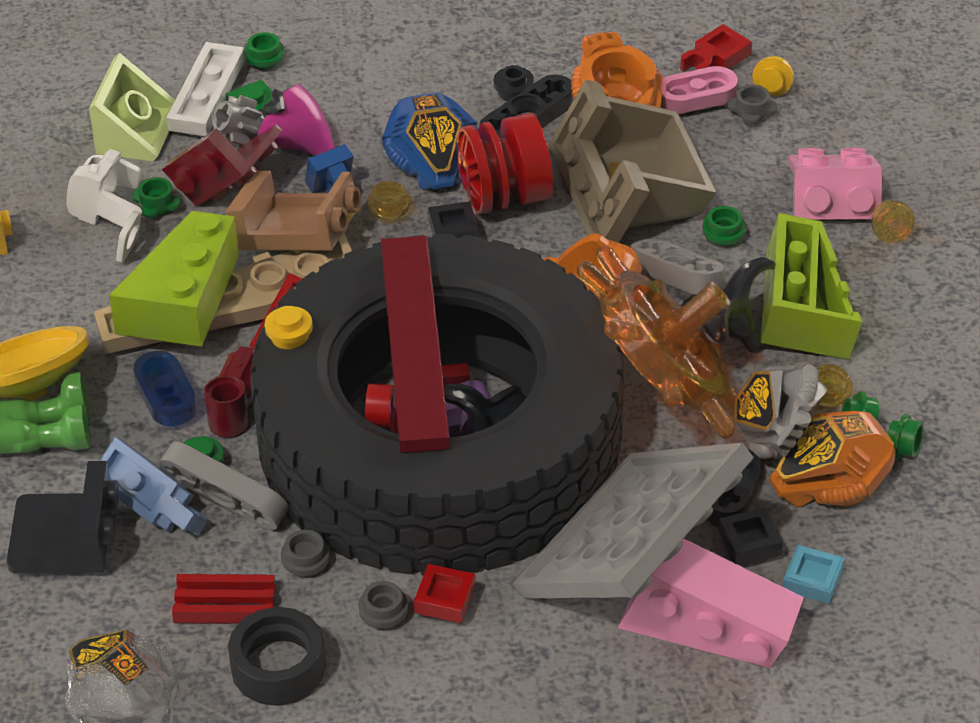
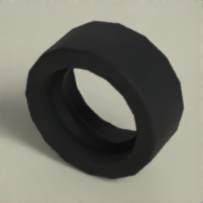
(282, 685)

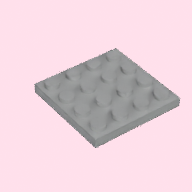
(634, 523)

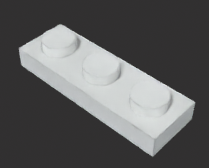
(205, 88)

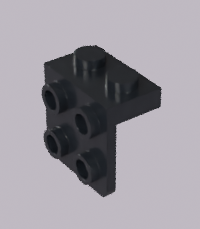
(65, 529)

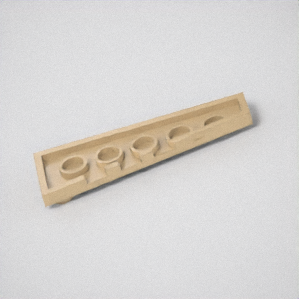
(246, 295)

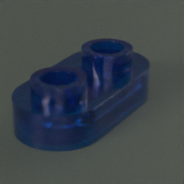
(164, 388)

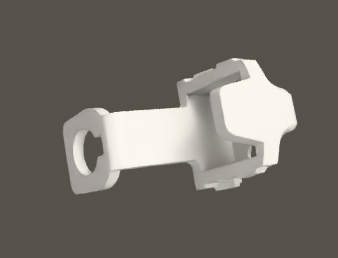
(92, 196)

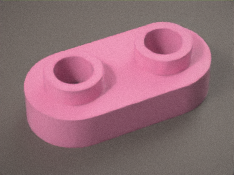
(698, 89)

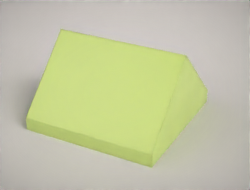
(129, 113)

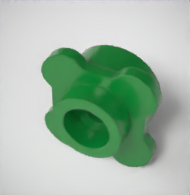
(156, 197)

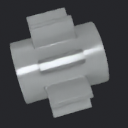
(238, 120)

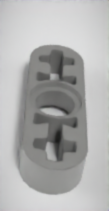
(678, 265)
(224, 486)

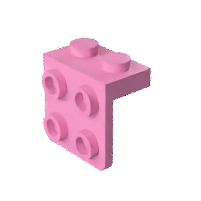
(835, 184)

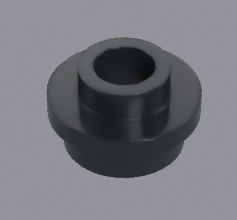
(512, 81)

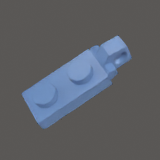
(151, 489)

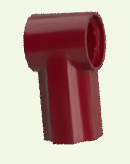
(230, 395)

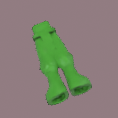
(48, 423)

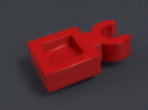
(717, 48)

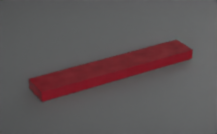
(414, 345)

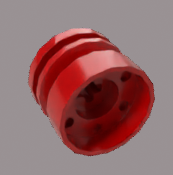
(513, 162)

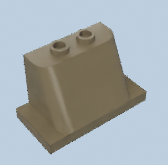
(657, 170)

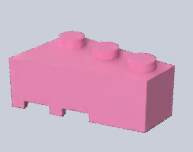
(714, 607)

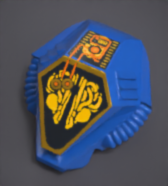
(424, 138)

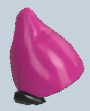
(300, 119)

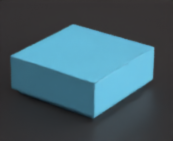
(813, 573)

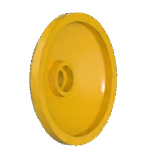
(39, 360)

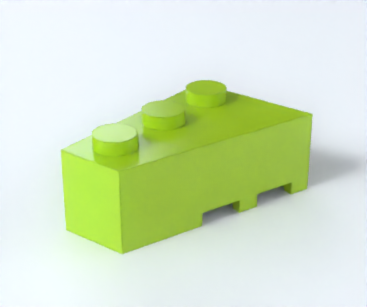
(179, 282)
(804, 296)

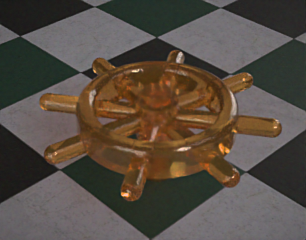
(665, 337)

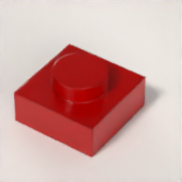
(444, 593)

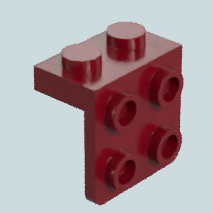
(214, 164)

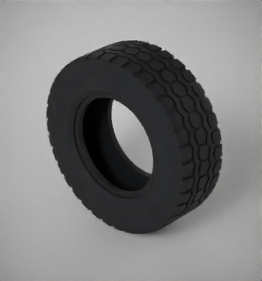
(493, 489)

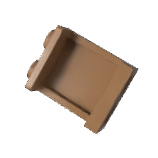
(292, 219)

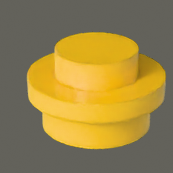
(774, 75)
(288, 327)

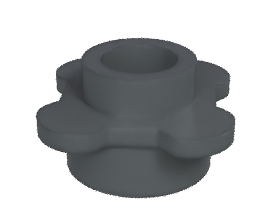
(752, 103)

